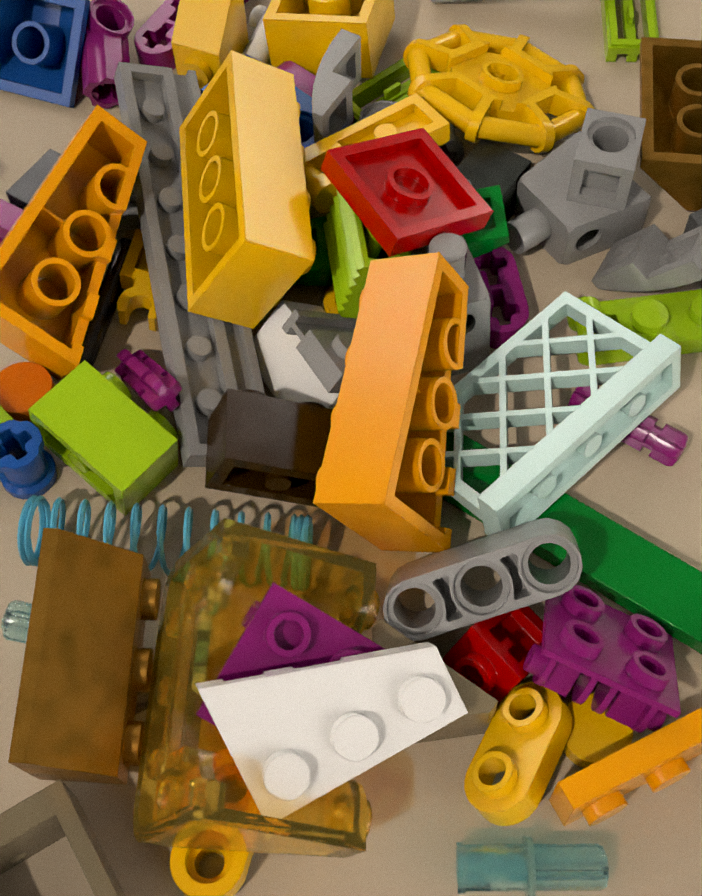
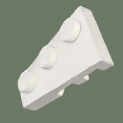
(329, 721)

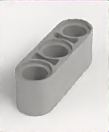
(458, 603)

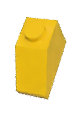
(206, 34)

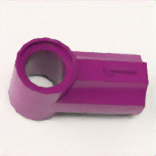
(105, 46)

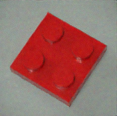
(405, 190)

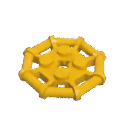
(497, 87)

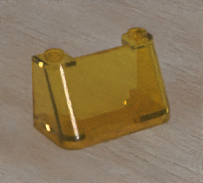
(186, 776)

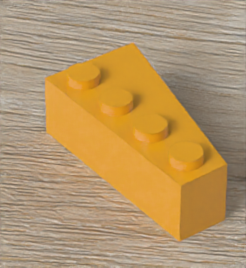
(64, 242)
(395, 406)

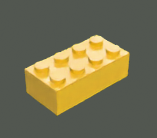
(244, 193)

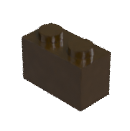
(266, 446)

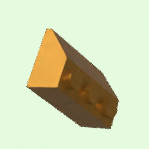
(673, 117)
(84, 662)

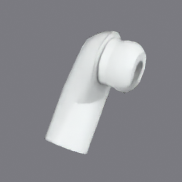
(257, 45)

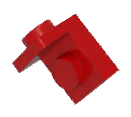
(495, 651)

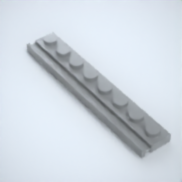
(196, 349)

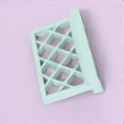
(583, 431)

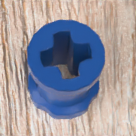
(24, 464)

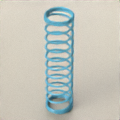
(300, 527)

